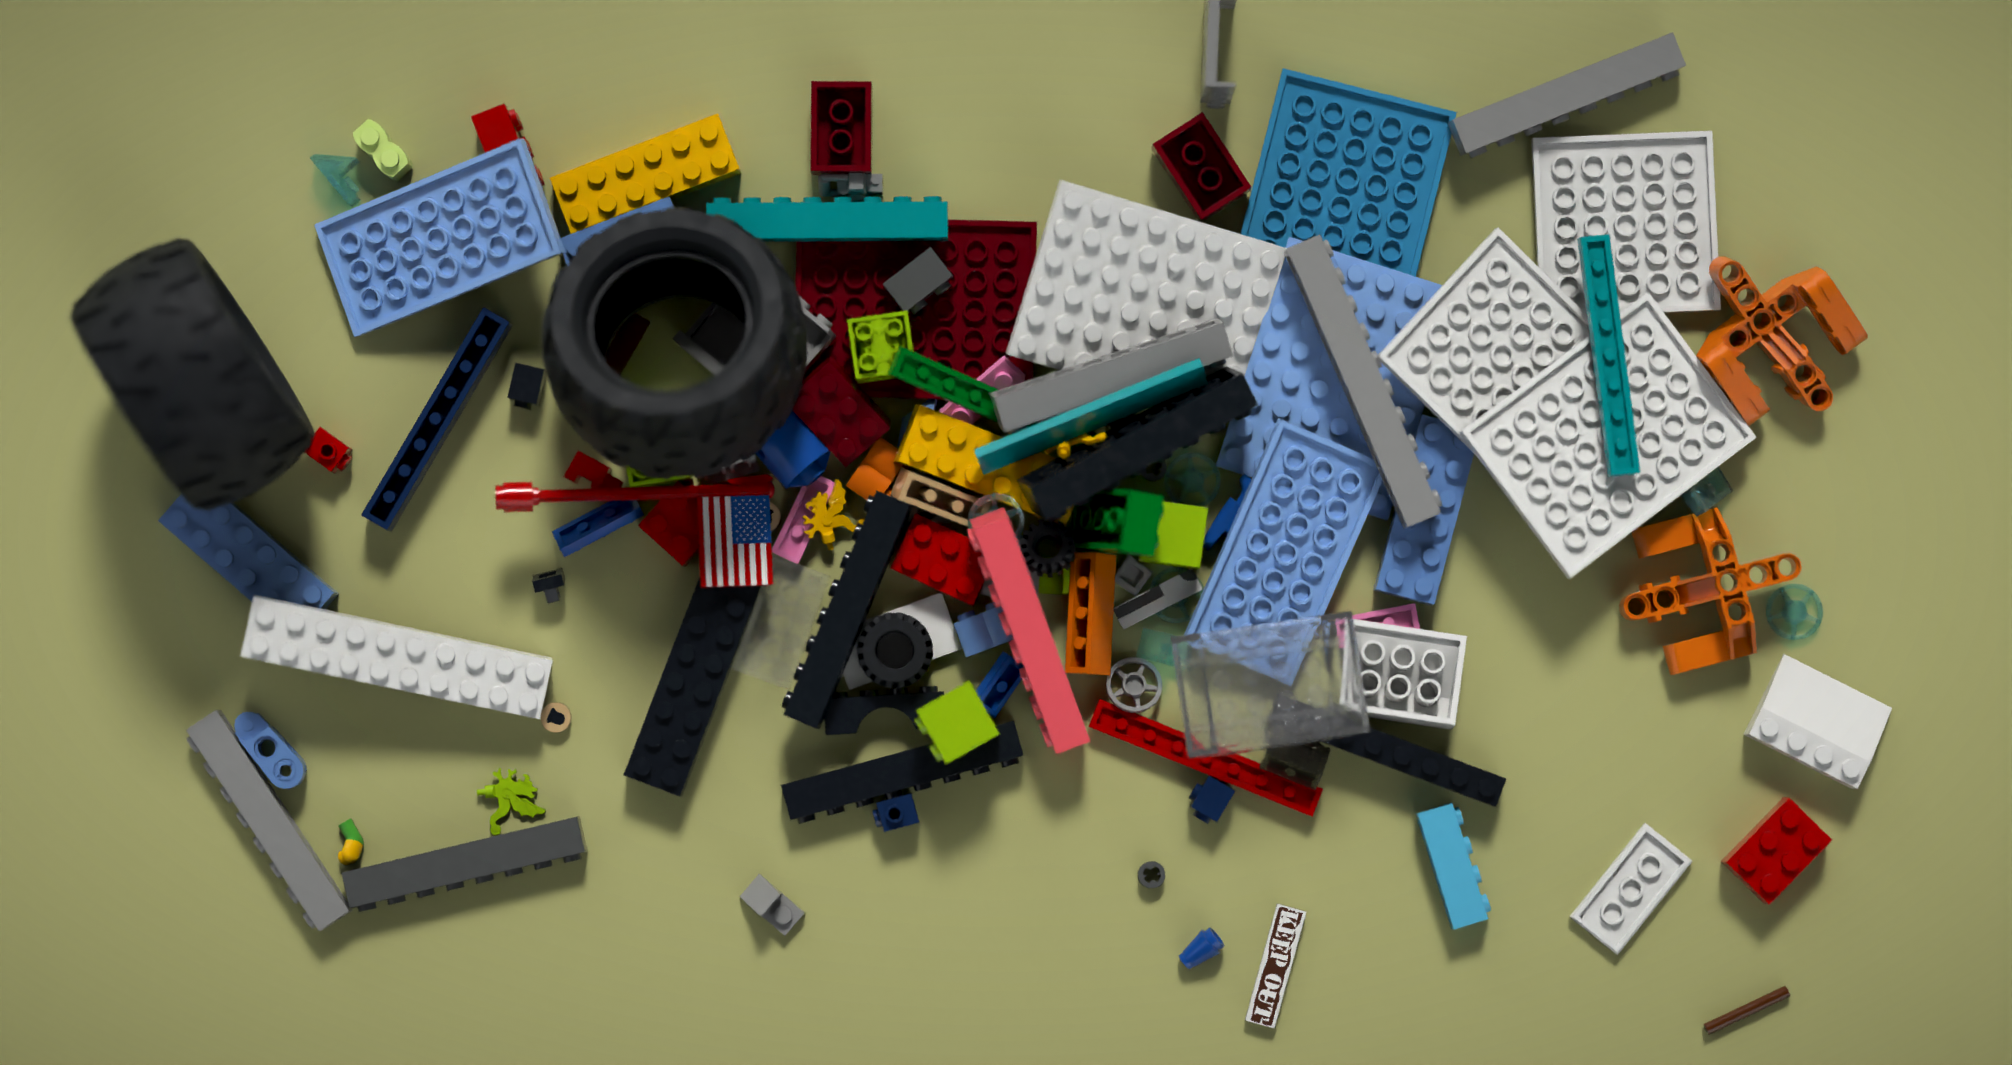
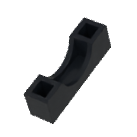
(848, 712)

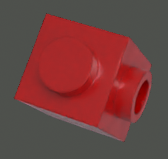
(329, 451)

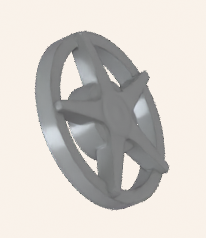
(1134, 685)

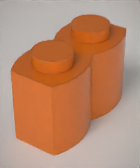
(876, 471)

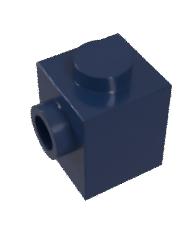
(1210, 799)
(896, 813)

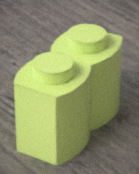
(379, 146)

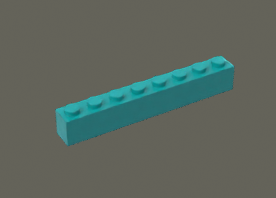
(838, 219)

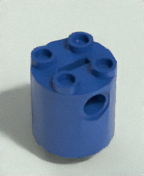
(794, 454)

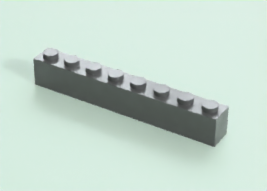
(465, 862)

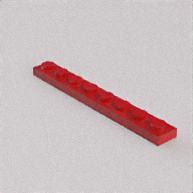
(1228, 768)

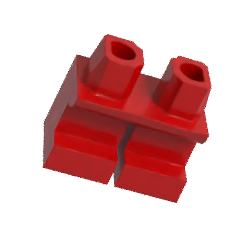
(592, 470)

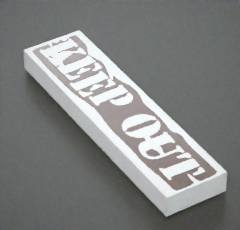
(1275, 966)

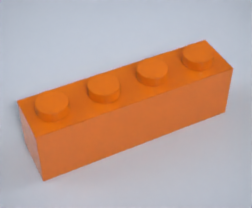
(1090, 614)

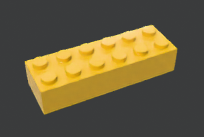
(646, 173)
(946, 451)

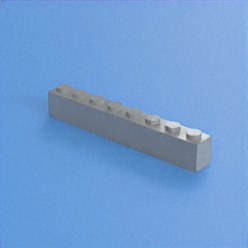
(1566, 94)
(1088, 381)
(269, 820)

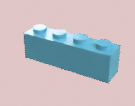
(1452, 866)

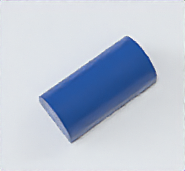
(999, 684)

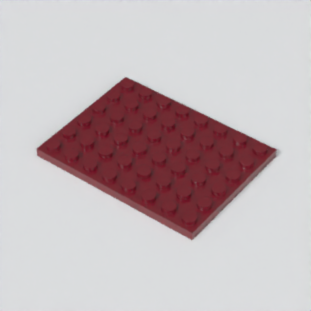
(959, 329)

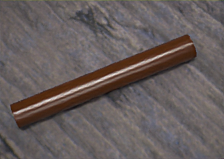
(1746, 1010)

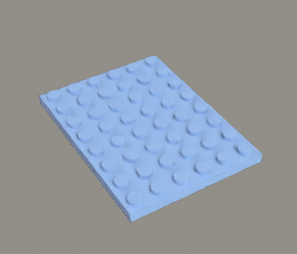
(1296, 377)

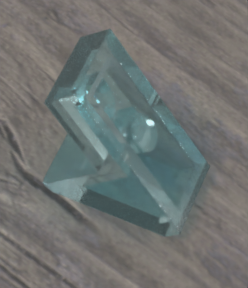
(334, 169)
(1707, 492)
(1156, 647)

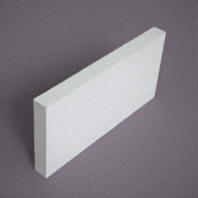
(897, 650)
(1630, 888)

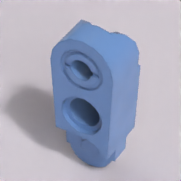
(252, 732)

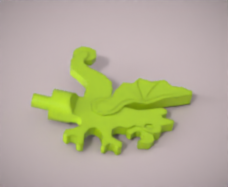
(507, 792)

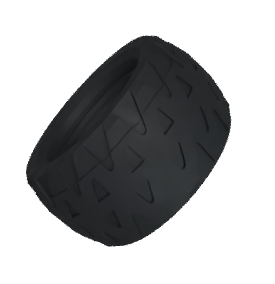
(657, 260)
(191, 374)

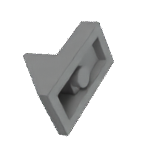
(772, 904)

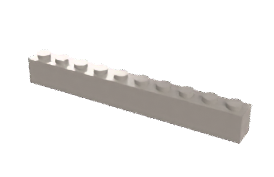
(1362, 381)

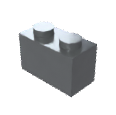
(918, 282)

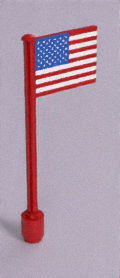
(730, 522)

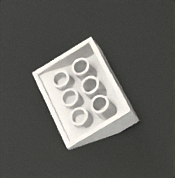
(1410, 673)
(1819, 722)

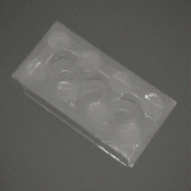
(781, 623)

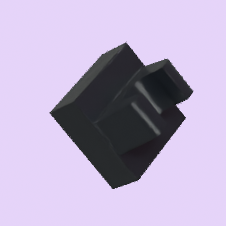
(549, 583)

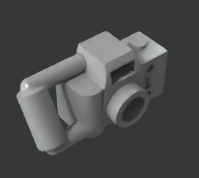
(851, 185)

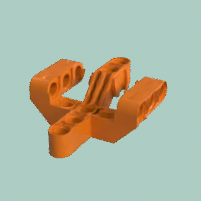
(1808, 288)
(1738, 635)

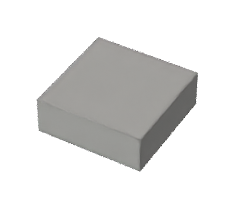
(1132, 575)

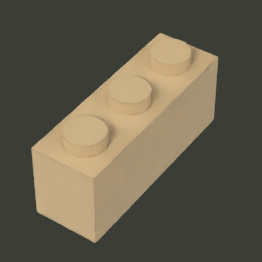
(935, 496)

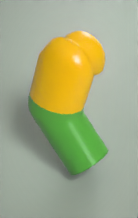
(353, 844)

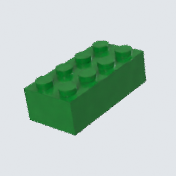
(1118, 522)

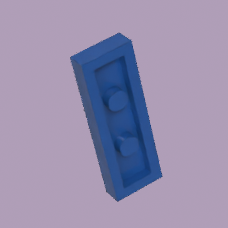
(596, 525)

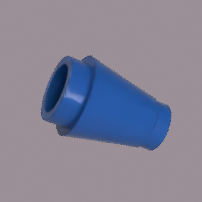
(1202, 947)

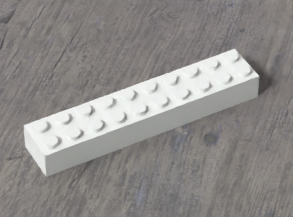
(396, 656)

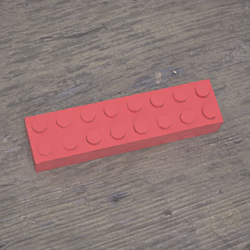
(1032, 637)

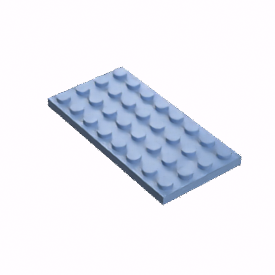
(439, 237)
(1289, 533)

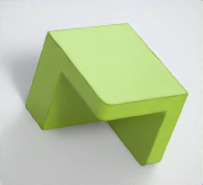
(1054, 585)

